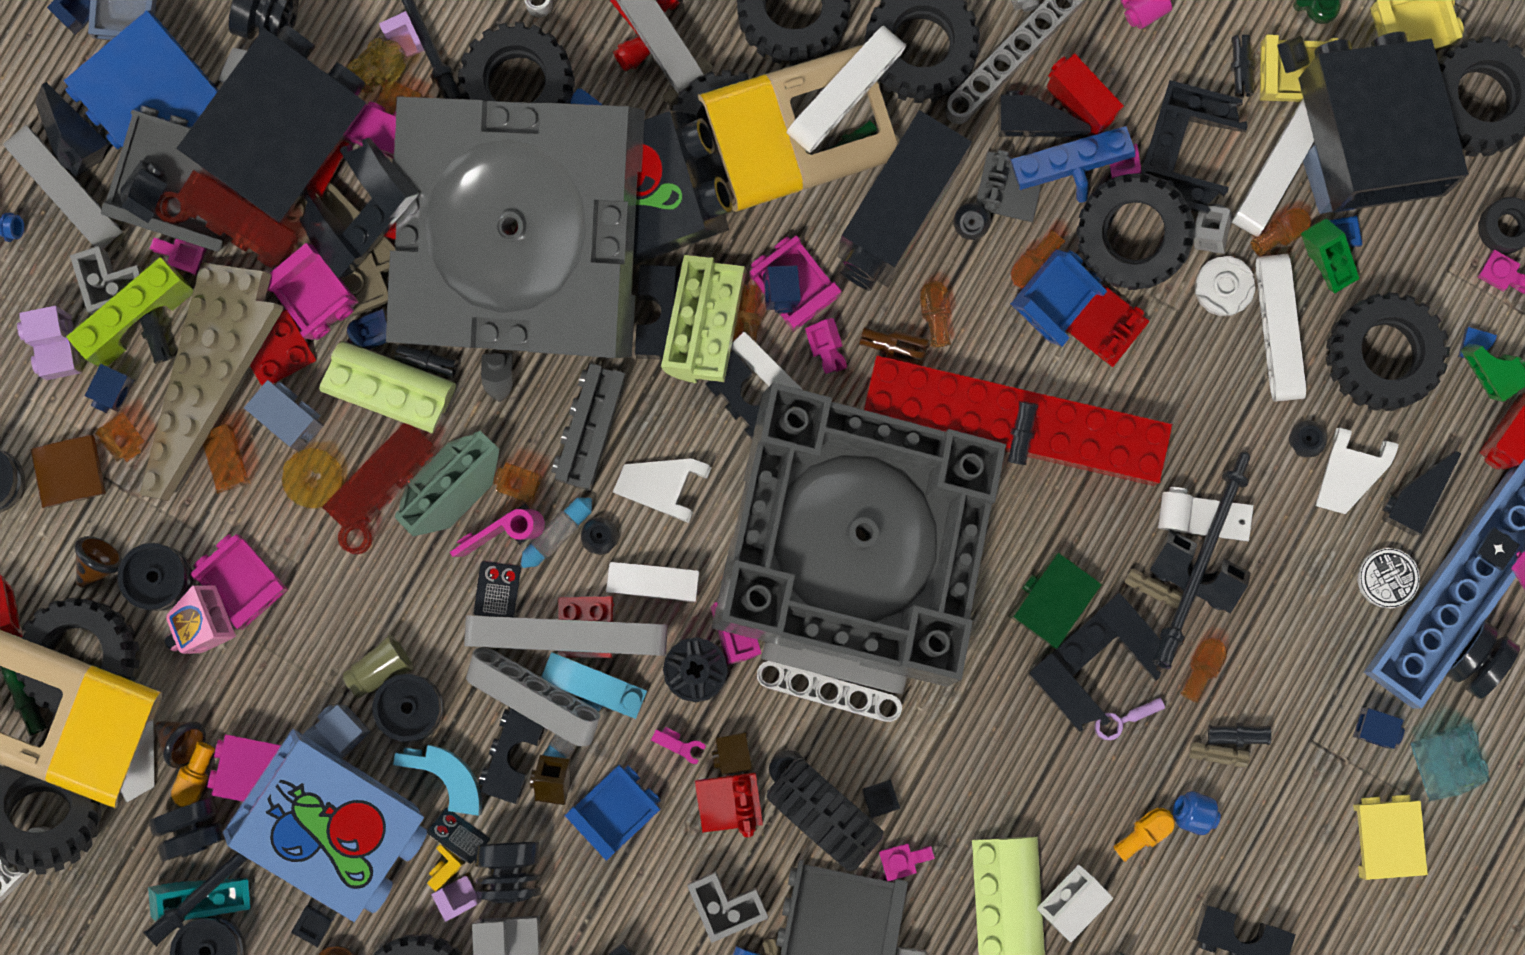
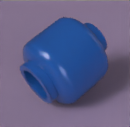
(1196, 813)

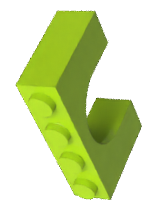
(155, 287)

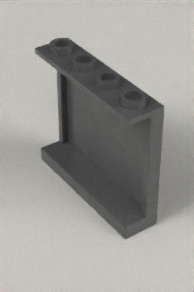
(155, 141)
(840, 913)

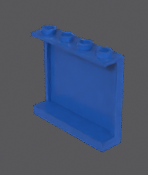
(140, 69)

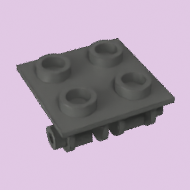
(1000, 190)

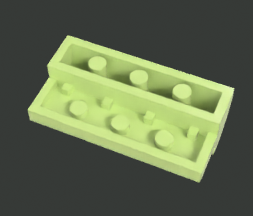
(703, 320)
(387, 386)
(1008, 896)

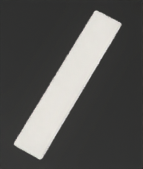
(761, 362)

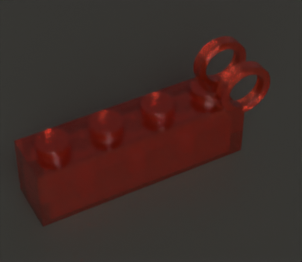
(232, 215)
(375, 482)

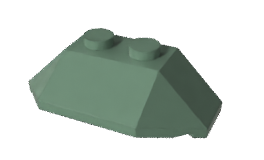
(448, 485)

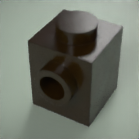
(732, 754)
(551, 779)

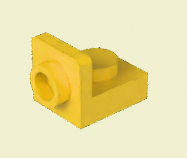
(444, 872)

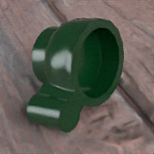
(1319, 10)

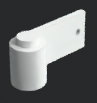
(1194, 515)

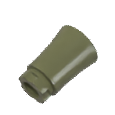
(377, 666)

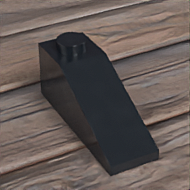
(1030, 117)
(70, 136)
(1414, 503)

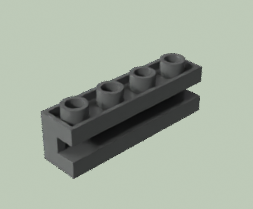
(590, 426)

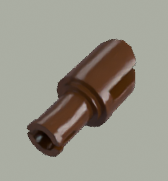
(890, 345)

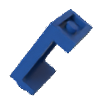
(1057, 295)
(614, 811)

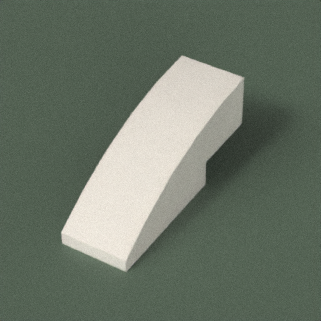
(653, 581)

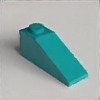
(228, 897)

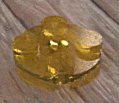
(379, 64)
(297, 469)

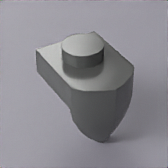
(497, 374)

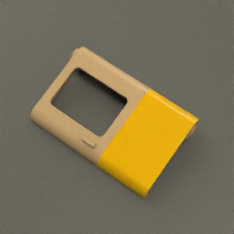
(753, 142)
(92, 729)

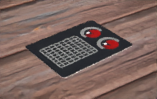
(497, 590)
(457, 835)

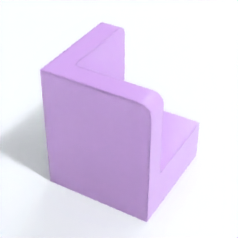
(402, 31)
(456, 898)

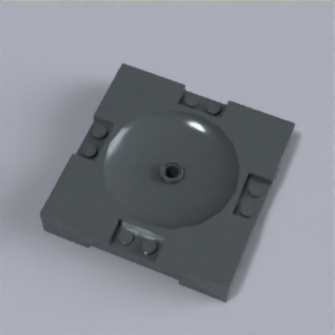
(568, 185)
(795, 555)

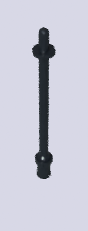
(441, 73)
(1172, 636)
(175, 916)

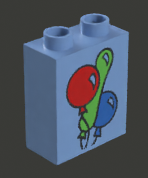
(326, 827)

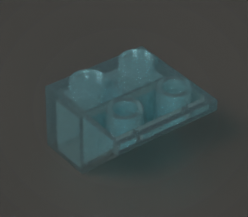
(1450, 762)

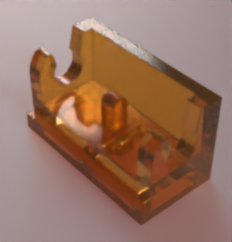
(225, 459)

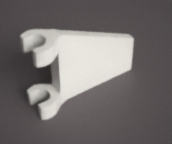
(1351, 472)
(660, 484)
(141, 772)

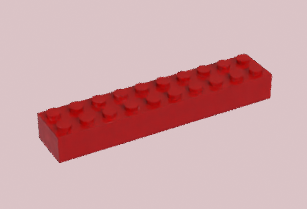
(1063, 429)

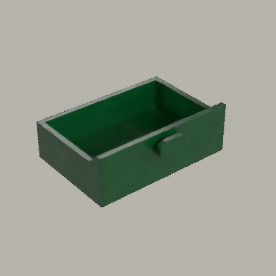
(1054, 599)

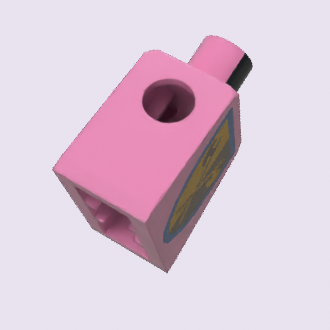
(198, 622)

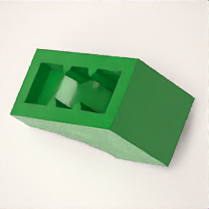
(1331, 254)
(1498, 376)

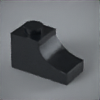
(143, 190)

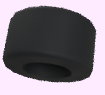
(1490, 232)

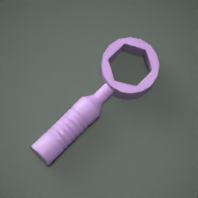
(1133, 715)

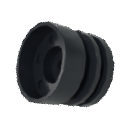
(251, 16)
(712, 677)
(507, 871)

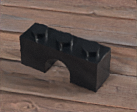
(660, 286)
(736, 376)
(1219, 587)
(501, 778)
(1216, 930)

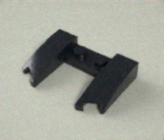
(1181, 105)
(390, 194)
(1057, 670)

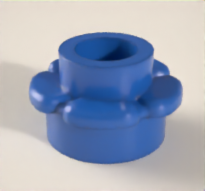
(11, 227)

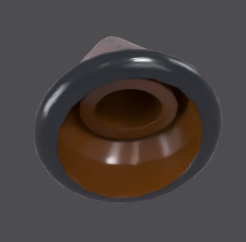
(94, 560)
(179, 740)

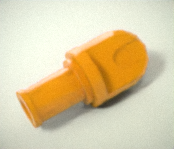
(192, 777)
(1147, 832)

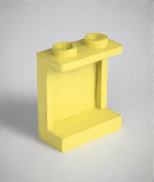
(1419, 20)
(1274, 82)
(1391, 838)

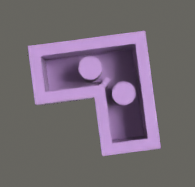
(47, 332)

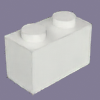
(1074, 903)

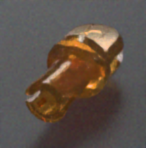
(1282, 230)
(1032, 259)
(936, 311)
(748, 318)
(1205, 666)

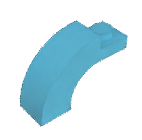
(593, 685)
(454, 772)

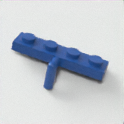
(1074, 160)

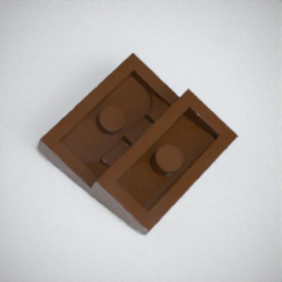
(68, 471)

